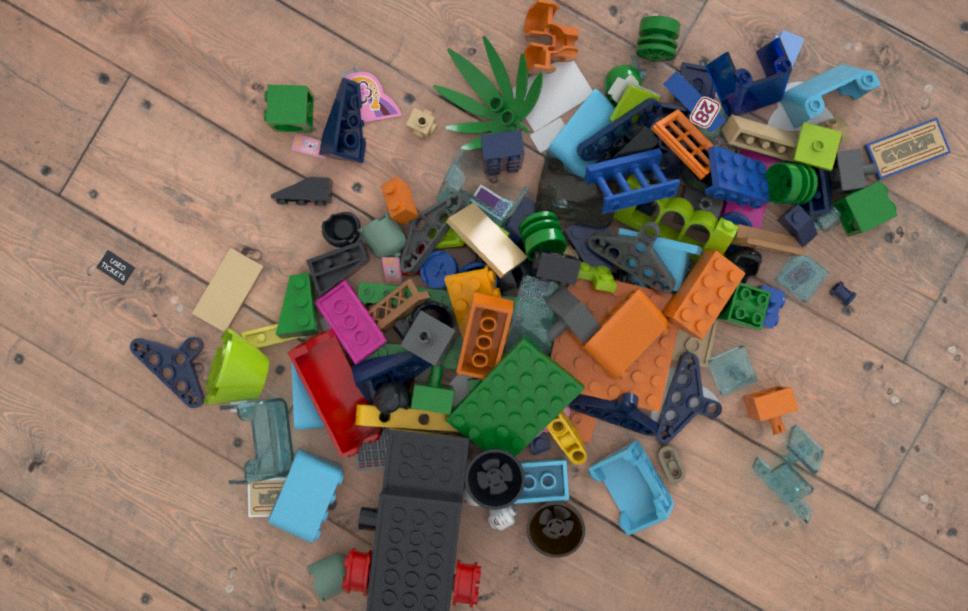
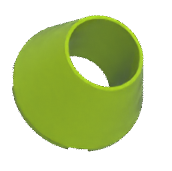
(236, 371)

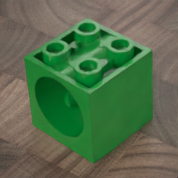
(289, 108)
(865, 209)
(745, 307)

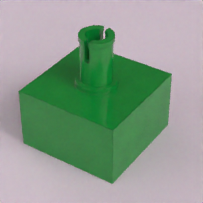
(433, 395)

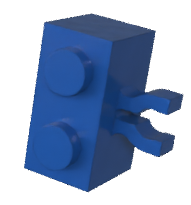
(776, 302)

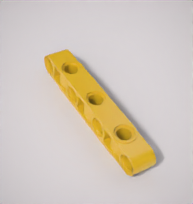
(369, 416)
(568, 438)

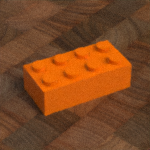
(704, 294)
(484, 335)

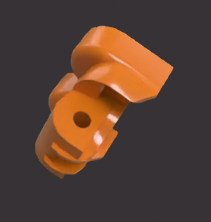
(562, 48)

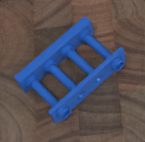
(628, 165)

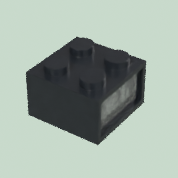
(555, 266)

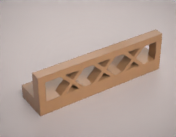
(766, 241)
(403, 308)

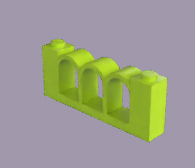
(720, 231)

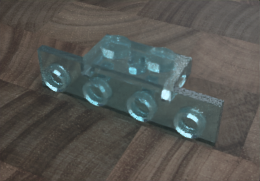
(787, 485)

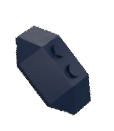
(822, 199)

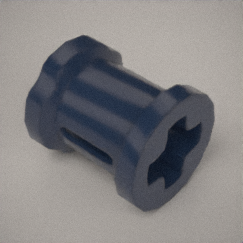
(842, 293)

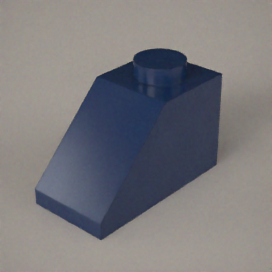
(798, 224)

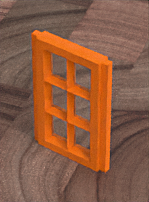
(678, 149)

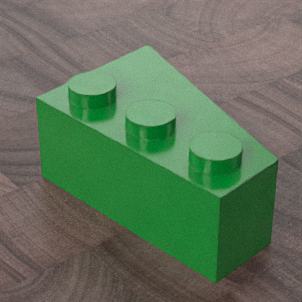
(298, 309)

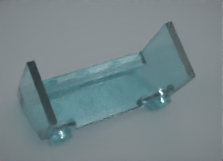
(455, 178)
(270, 439)

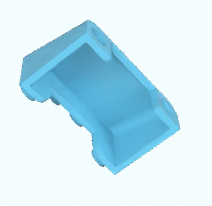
(306, 495)

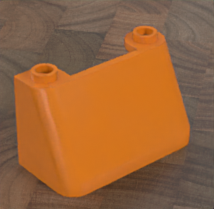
(626, 334)

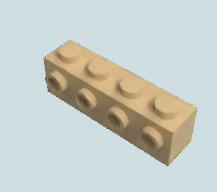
(760, 137)

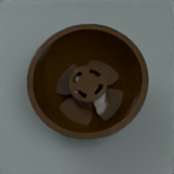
(557, 538)

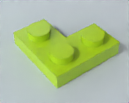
(600, 276)

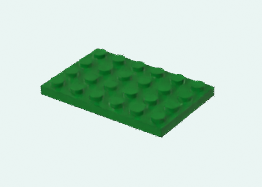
(515, 400)

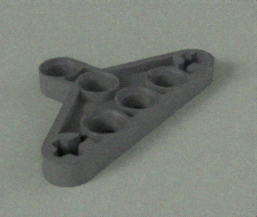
(421, 236)
(644, 260)

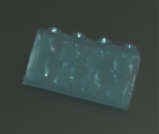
(532, 314)

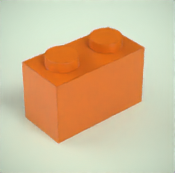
(399, 200)

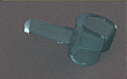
(642, 72)

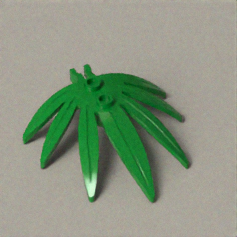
(503, 110)

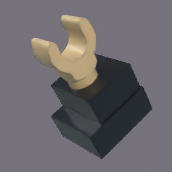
(402, 328)

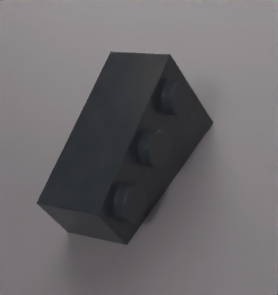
(337, 265)

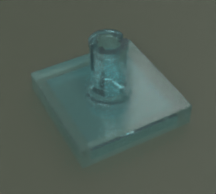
(732, 370)
(803, 449)

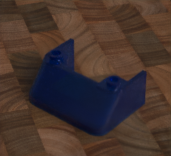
(738, 90)

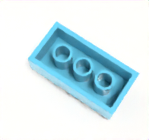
(544, 480)

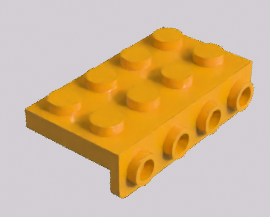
(462, 288)

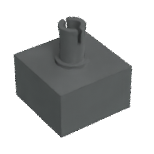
(849, 172)
(699, 202)
(571, 316)
(429, 339)

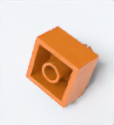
(771, 405)

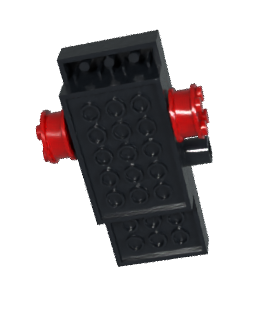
(416, 528)

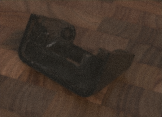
(571, 196)

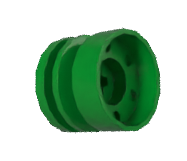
(658, 38)
(791, 183)
(543, 232)

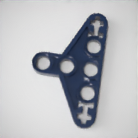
(609, 130)
(167, 359)
(688, 391)
(618, 411)

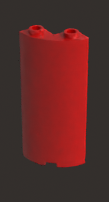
(333, 392)

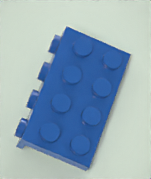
(737, 178)

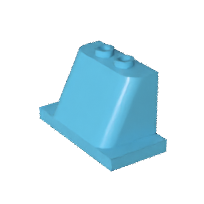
(674, 255)

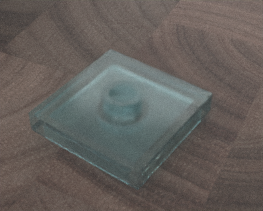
(802, 276)

